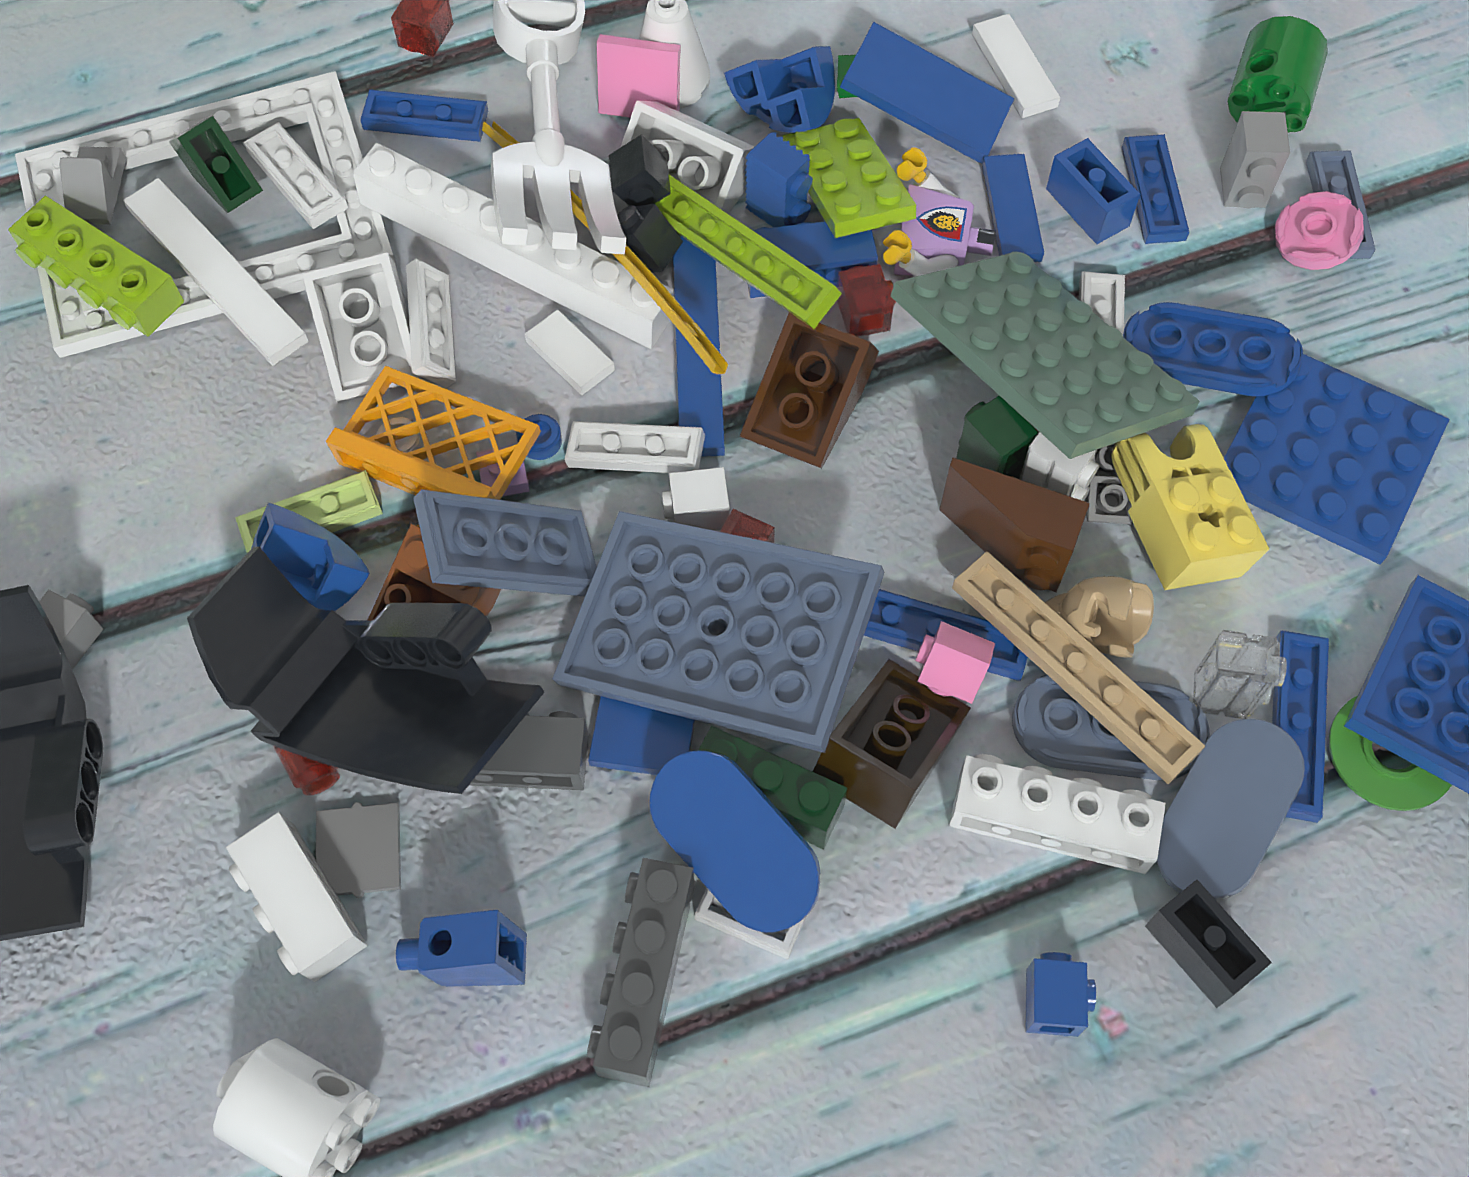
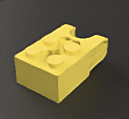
(1188, 508)

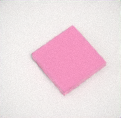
(636, 71)

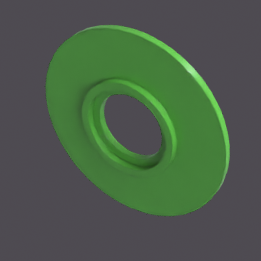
(1374, 782)

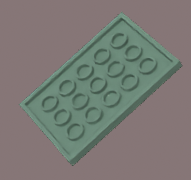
(1045, 352)

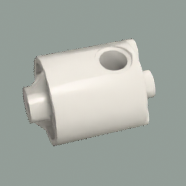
(292, 1112)

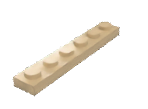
(1078, 667)

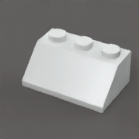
(694, 151)

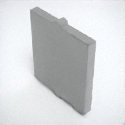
(360, 848)

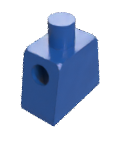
(467, 950)

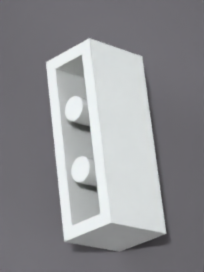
(294, 898)

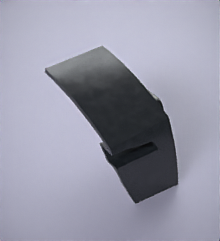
(358, 694)
(46, 776)

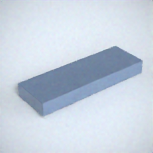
(1337, 174)

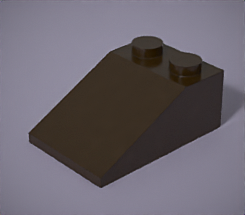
(890, 742)

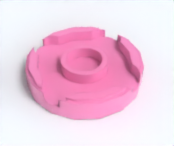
(1319, 230)

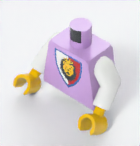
(941, 226)

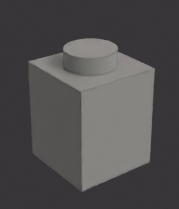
(72, 623)

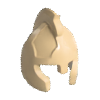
(1107, 612)

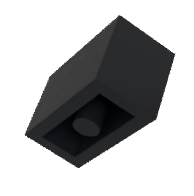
(1207, 943)

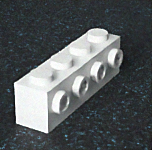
(1058, 813)

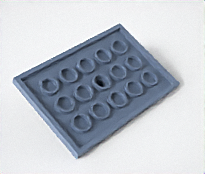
(721, 629)

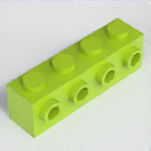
(95, 266)

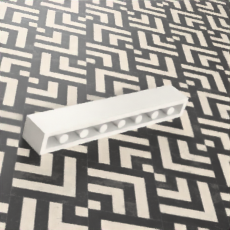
(468, 226)

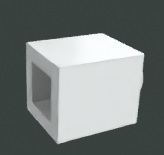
(697, 498)

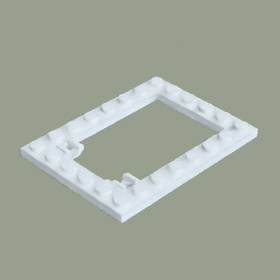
(314, 100)

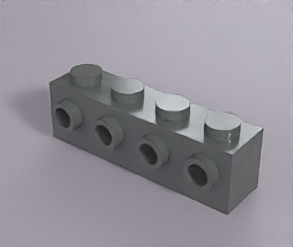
(644, 973)

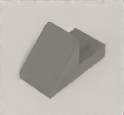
(92, 182)

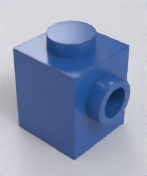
(1058, 995)

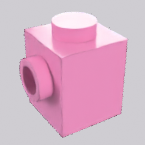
(954, 662)

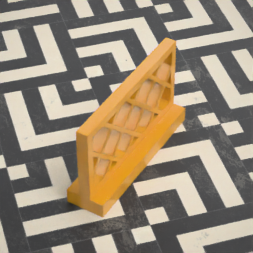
(408, 469)

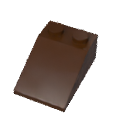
(809, 390)
(1015, 521)

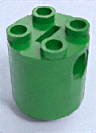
(1279, 70)

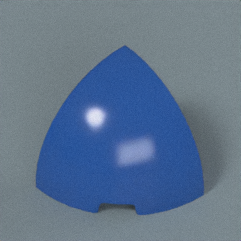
(789, 91)
(310, 557)

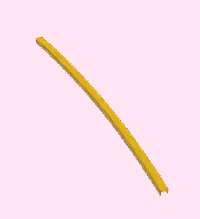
(643, 276)

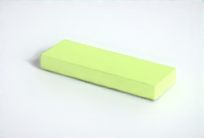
(330, 506)

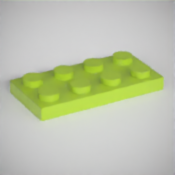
(852, 178)

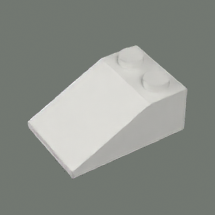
(360, 322)

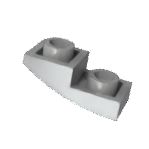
(1106, 494)

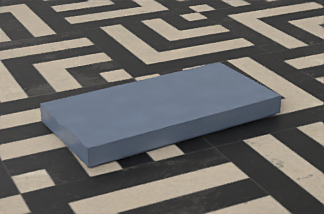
(504, 544)

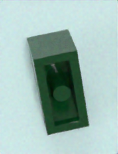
(216, 164)

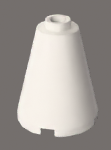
(672, 23)

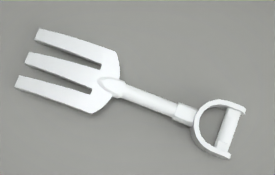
(547, 157)

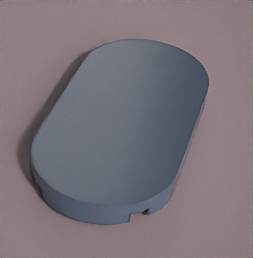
(1067, 736)
(1230, 807)

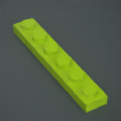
(748, 254)

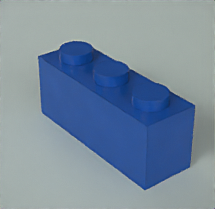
(820, 250)

